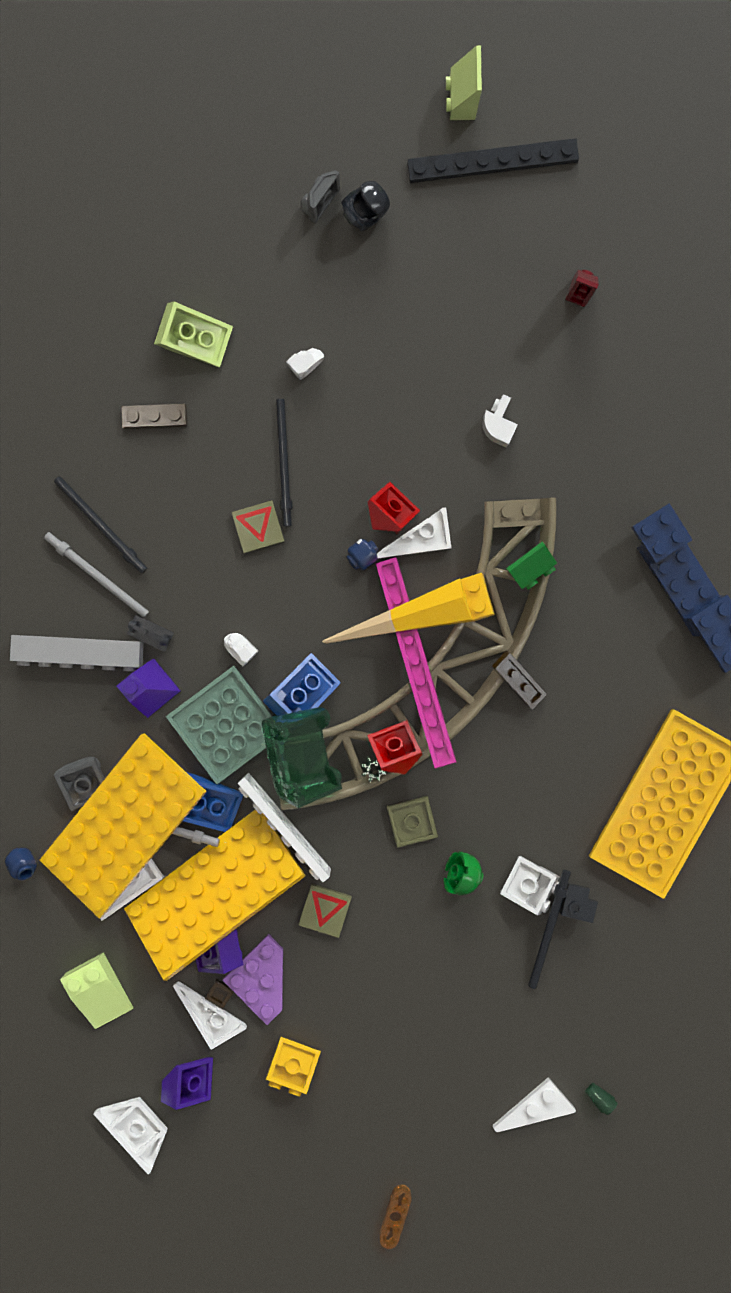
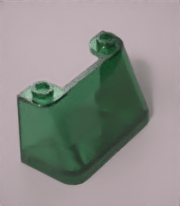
(300, 756)

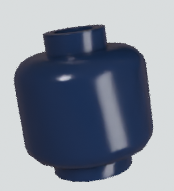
(362, 554)
(20, 863)

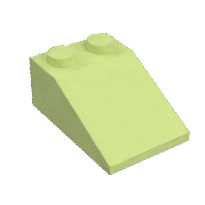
(465, 86)
(193, 334)
(96, 991)

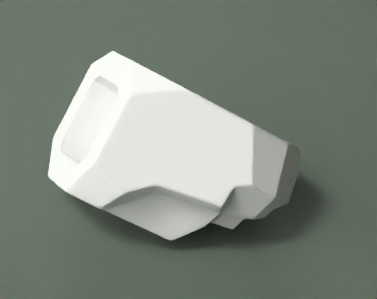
(305, 362)
(240, 648)

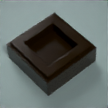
(219, 994)

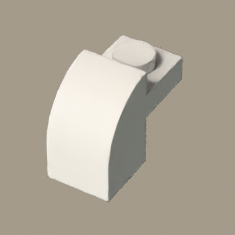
(497, 428)

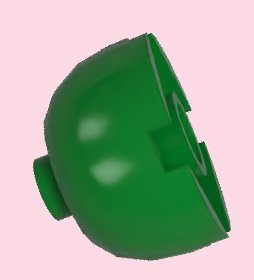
(463, 873)

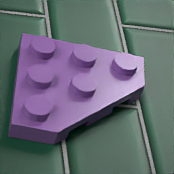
(260, 979)

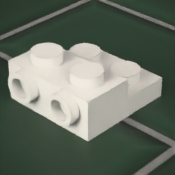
(530, 886)

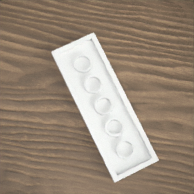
(278, 821)

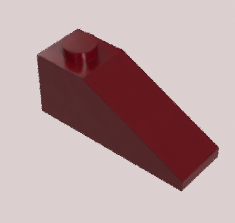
(582, 287)

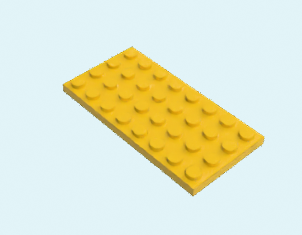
(666, 804)
(122, 825)
(213, 894)

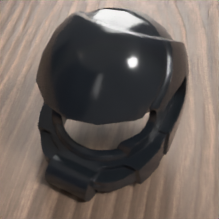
(369, 201)

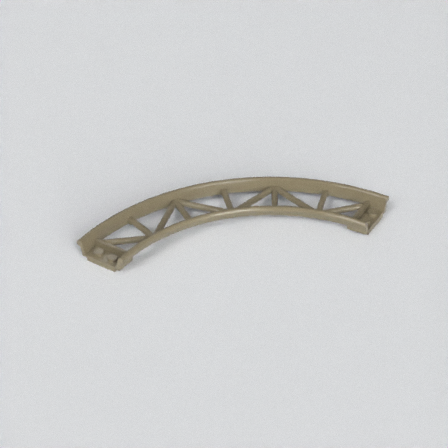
(496, 514)

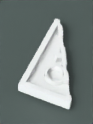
(426, 537)
(145, 879)
(213, 1022)
(539, 1105)

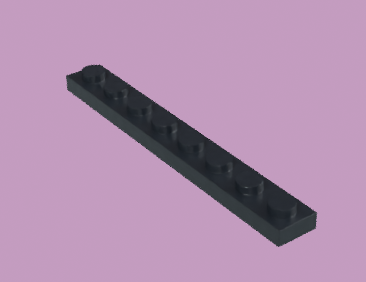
(493, 160)

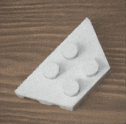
(135, 1129)

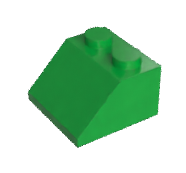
(532, 565)

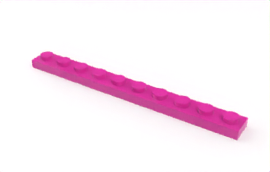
(418, 670)

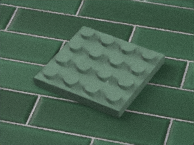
(222, 724)

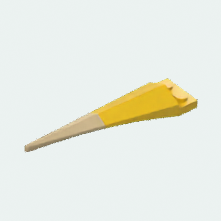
(451, 604)

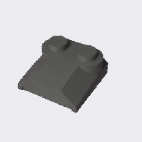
(321, 195)
(79, 780)

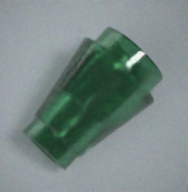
(602, 1099)

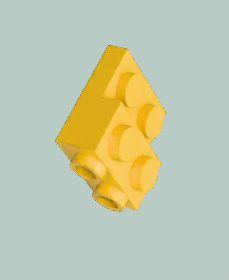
(292, 1066)

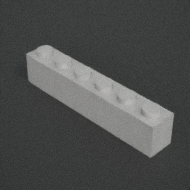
(76, 651)

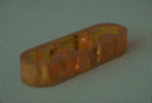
(396, 1225)

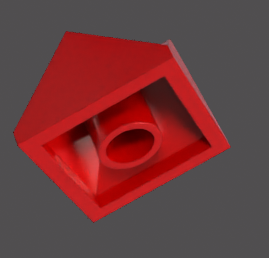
(391, 509)
(395, 748)

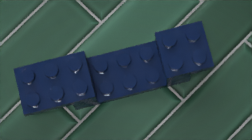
(685, 582)

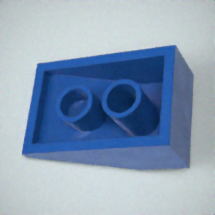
(303, 688)
(216, 807)

